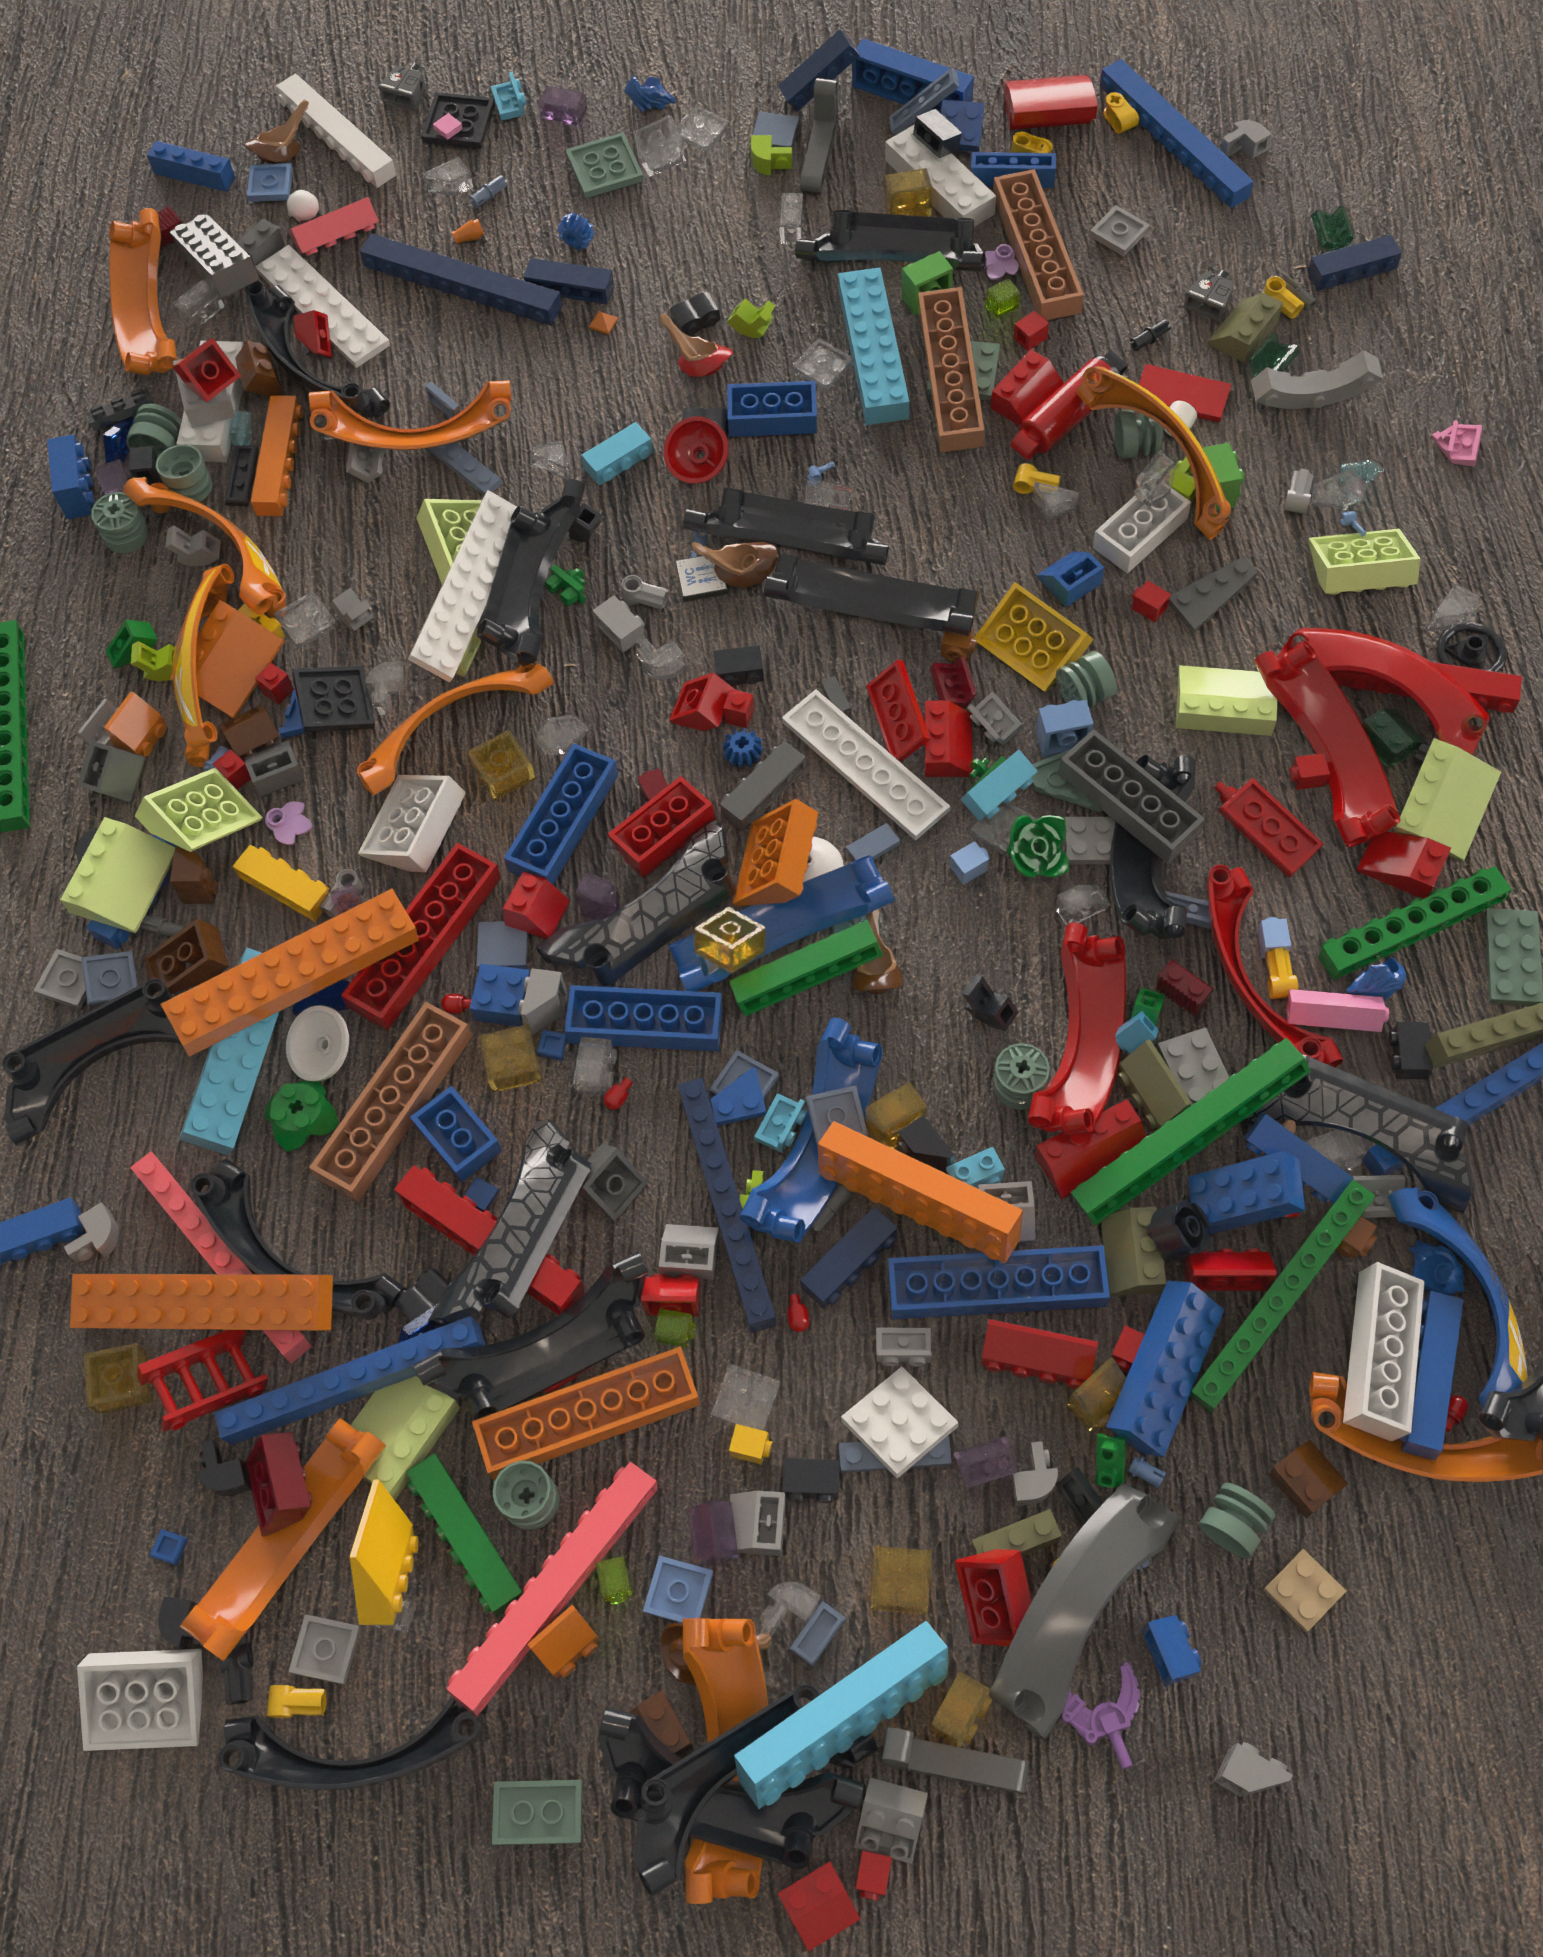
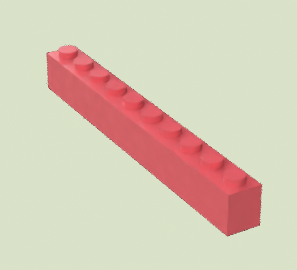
(206, 1240)
(552, 1589)

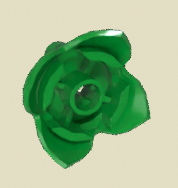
(1048, 835)
(315, 1119)

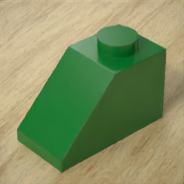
(130, 632)
(1150, 1003)

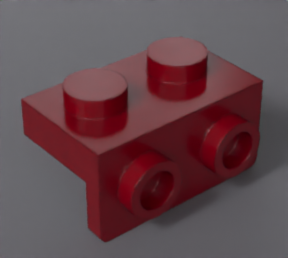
(953, 682)

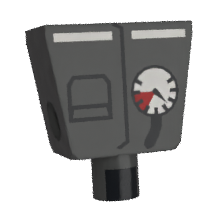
(403, 87)
(1210, 295)

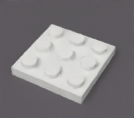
(899, 1422)

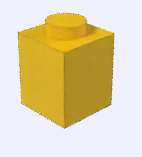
(750, 1444)

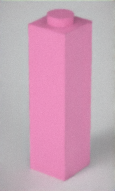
(1336, 1010)

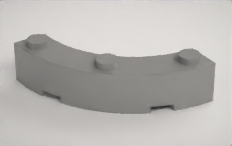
(1317, 387)

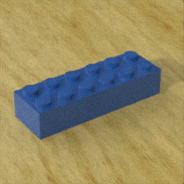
(901, 75)
(562, 814)
(645, 1017)
(1165, 1368)

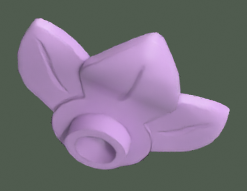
(1001, 262)
(291, 822)

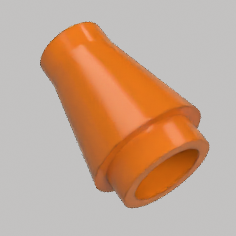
(468, 232)

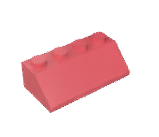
(334, 225)

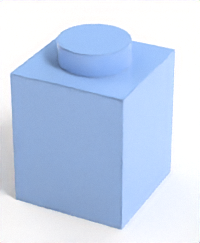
(969, 862)
(1273, 934)

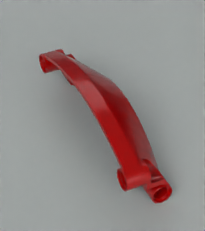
(1438, 693)
(1356, 779)
(1226, 904)
(1091, 1057)

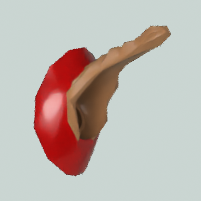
(697, 355)

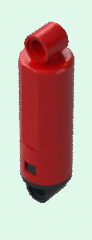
(1060, 411)

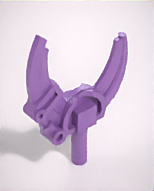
(1108, 1717)

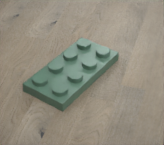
(1513, 957)

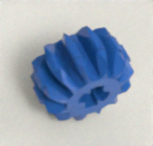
(575, 231)
(742, 748)

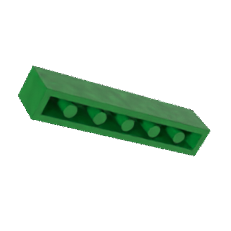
(806, 968)
(465, 1535)

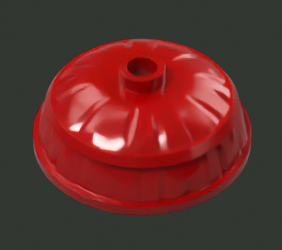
(685, 444)

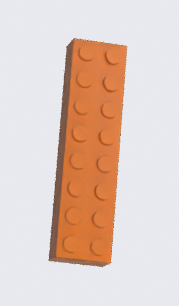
(920, 1192)
(587, 1412)

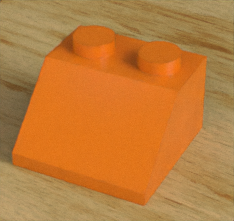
(136, 726)
(564, 1643)

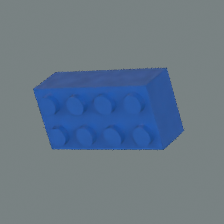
(772, 408)
(1249, 1191)

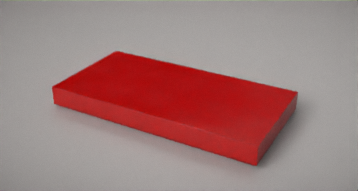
(1203, 394)
(898, 711)
(1271, 827)

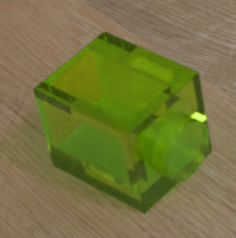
(1002, 298)
(674, 1328)
(614, 1580)

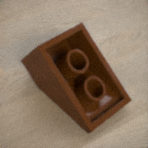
(188, 957)

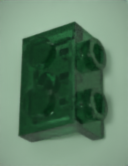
(1333, 229)
(1272, 355)

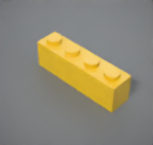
(281, 881)

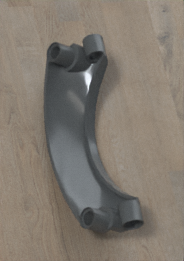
(1068, 1603)

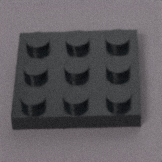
(470, 110)
(333, 698)

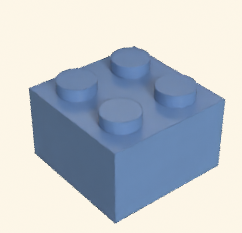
(1062, 726)

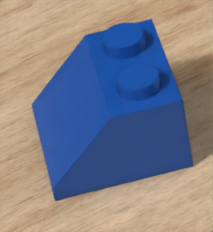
(1171, 1649)

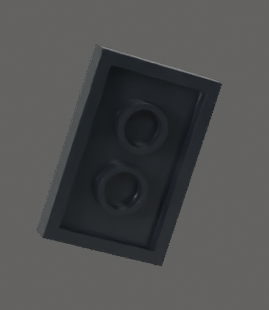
(119, 409)

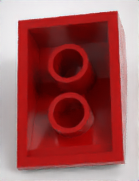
(1405, 862)

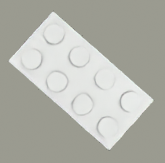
(1139, 529)

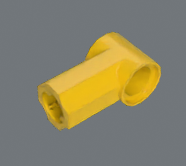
(1276, 288)
(1028, 475)
(1280, 974)
(288, 1701)

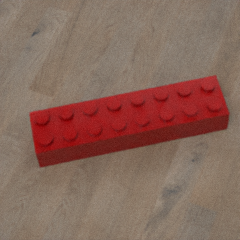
(439, 917)
(469, 1229)

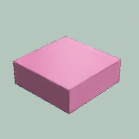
(447, 126)

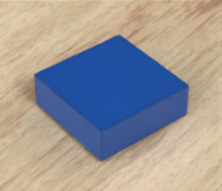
(552, 1045)
(482, 1194)
(169, 1547)

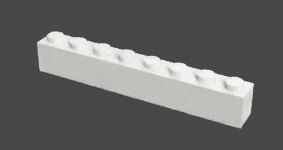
(337, 131)

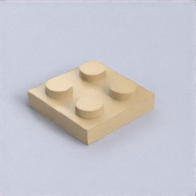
(1304, 1590)

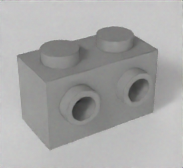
(618, 623)

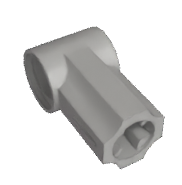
(1298, 495)
(643, 593)
(342, 878)

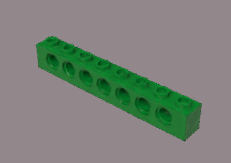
(1493, 892)

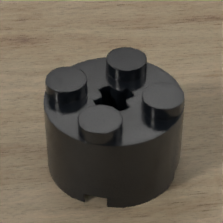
(1179, 1231)

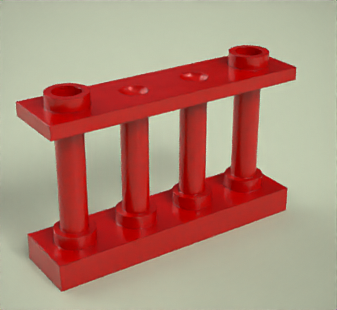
(204, 1352)

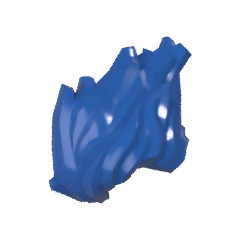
(649, 94)
(1379, 980)
(1437, 1268)

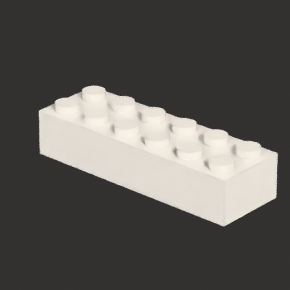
(954, 188)
(214, 438)
(1384, 1352)

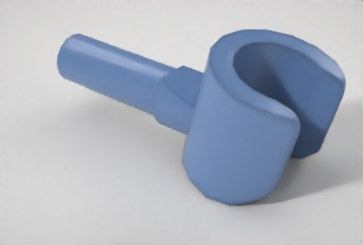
(815, 473)
(1351, 519)
(699, 539)

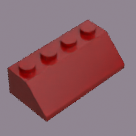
(661, 826)
(1079, 1156)
(1038, 1354)

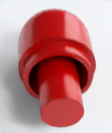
(1226, 793)
(455, 1003)
(617, 1094)
(797, 1314)
(1456, 1411)

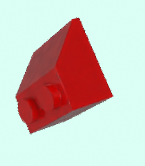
(207, 370)
(701, 703)
(535, 906)
(671, 1294)
(819, 1906)

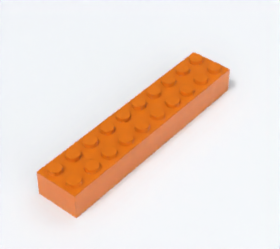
(290, 972)
(202, 1301)

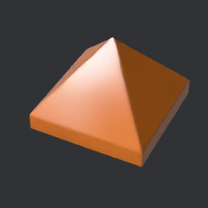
(603, 322)

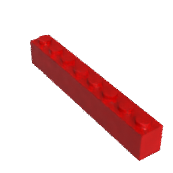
(1489, 688)

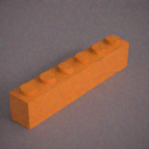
(276, 456)

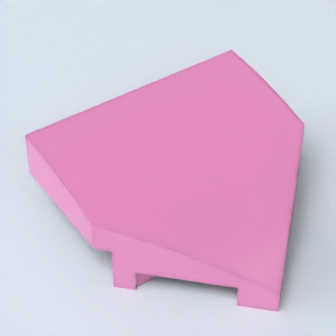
(1460, 443)

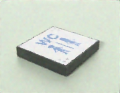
(698, 579)

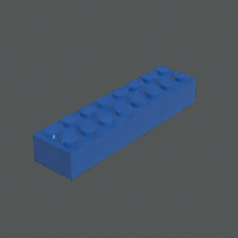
(988, 1286)

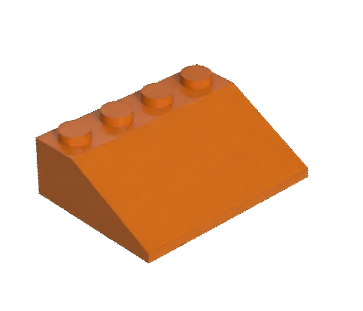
(230, 656)
(776, 855)

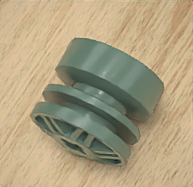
(154, 427)
(1136, 433)
(184, 471)
(120, 523)
(1087, 679)
(1016, 1088)
(515, 1485)
(1236, 1520)

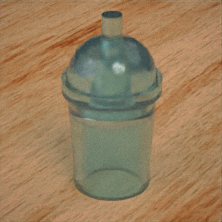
(241, 428)
(1366, 469)

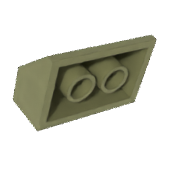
(1247, 326)
(1152, 1086)
(1130, 1255)

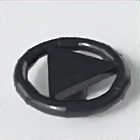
(1473, 649)

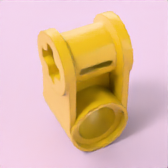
(1120, 113)
(1029, 143)

